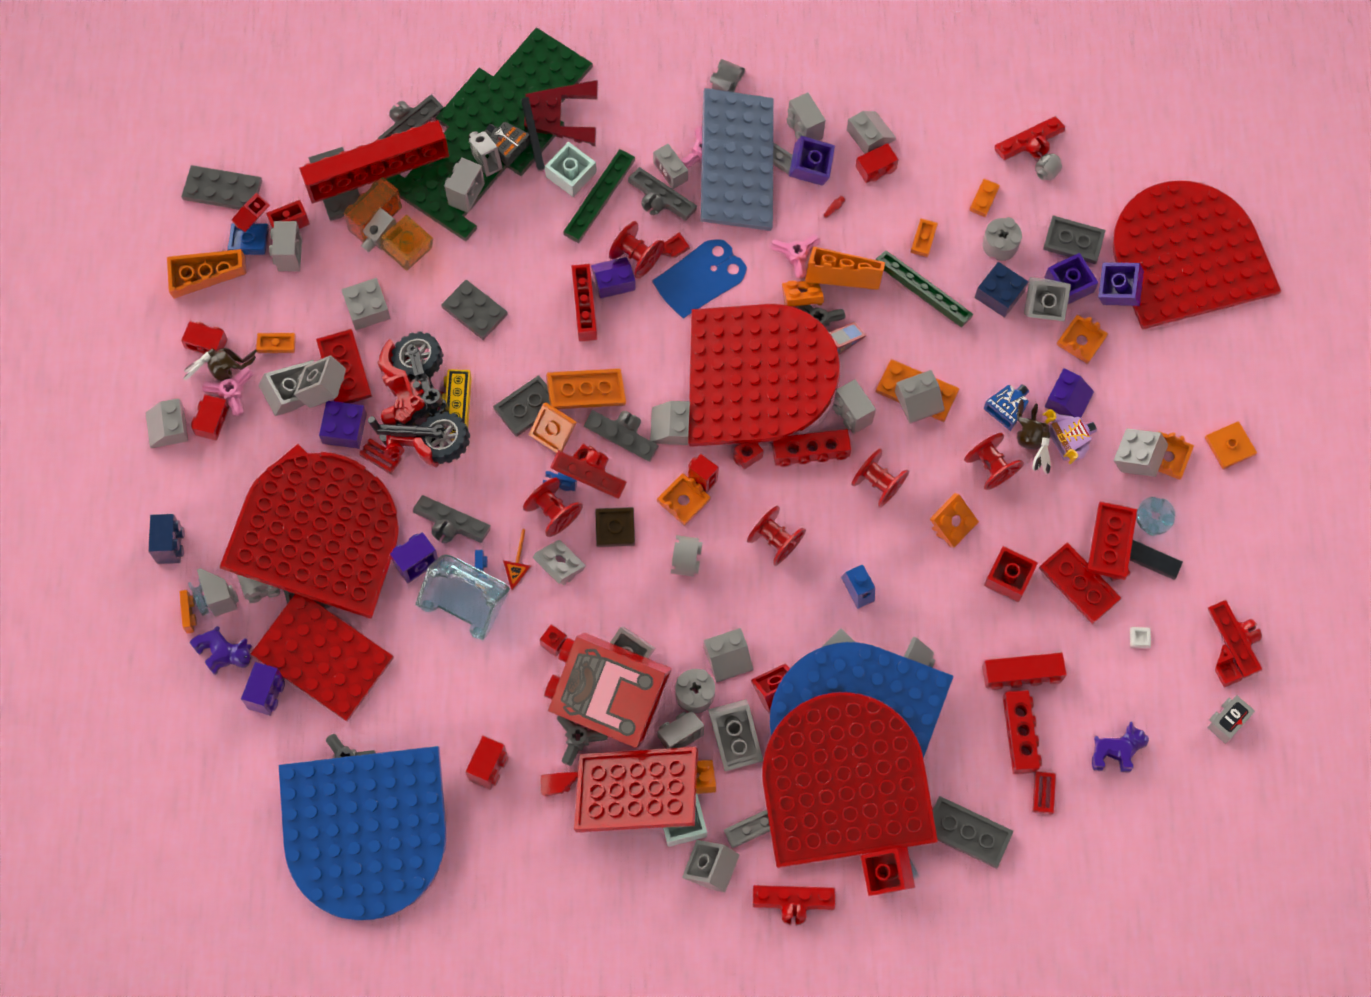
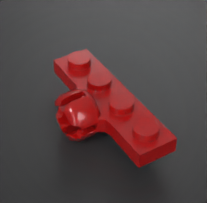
(1031, 140)
(589, 471)
(1237, 637)
(793, 900)

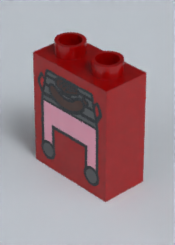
(607, 688)

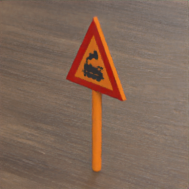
(515, 570)

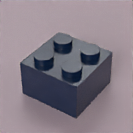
(1001, 289)
(165, 539)

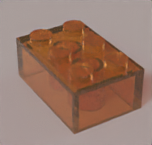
(380, 195)

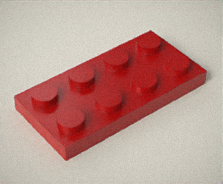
(344, 349)
(1112, 540)
(1083, 589)

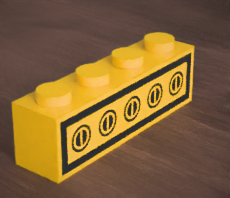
(458, 393)

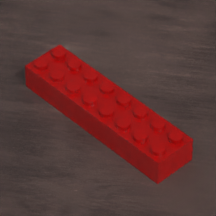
(373, 161)

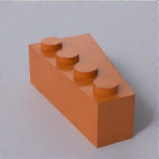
(843, 269)
(203, 270)

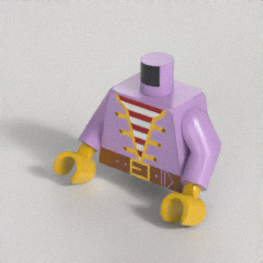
(1070, 435)

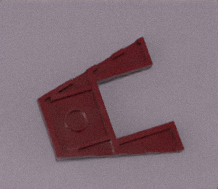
(547, 111)

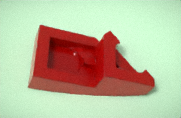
(675, 246)
(1226, 668)
(557, 783)

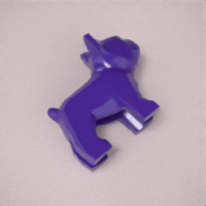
(222, 651)
(1119, 748)

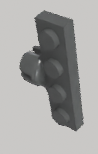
(408, 117)
(660, 195)
(622, 432)
(450, 521)

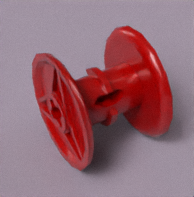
(636, 249)
(998, 467)
(879, 477)
(553, 507)
(776, 535)

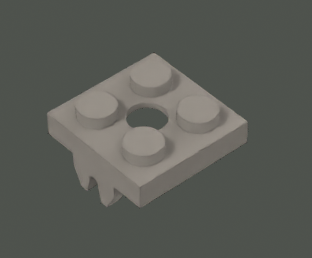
(559, 571)

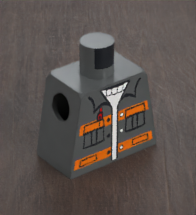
(509, 141)

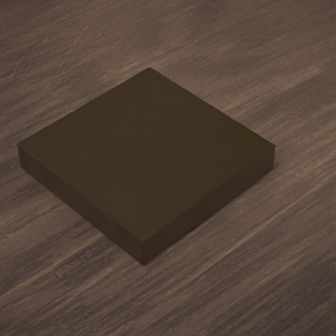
(615, 527)

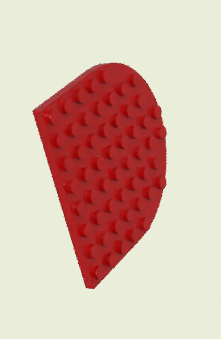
(1193, 251)
(758, 373)
(317, 531)
(844, 781)

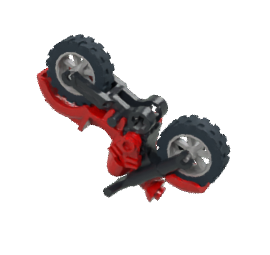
(415, 415)

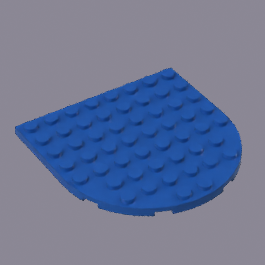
(864, 669)
(364, 830)

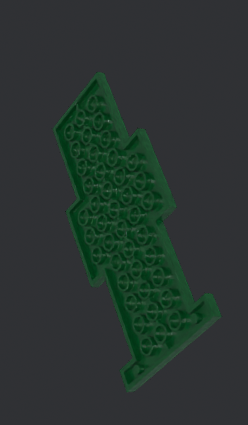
(486, 100)

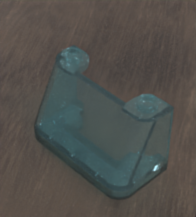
(463, 593)

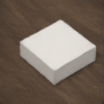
(1140, 637)

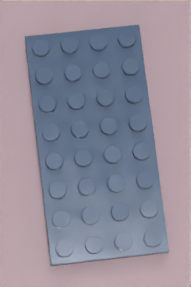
(737, 159)

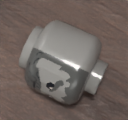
(1048, 166)

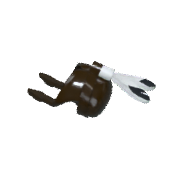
(220, 362)
(1034, 436)

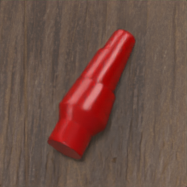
(835, 205)

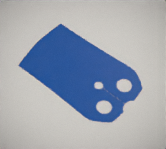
(693, 283)

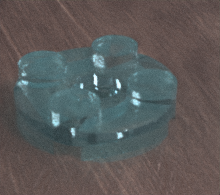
(1153, 526)

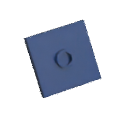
(250, 242)

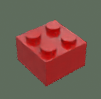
(1010, 574)
(487, 762)
(887, 871)

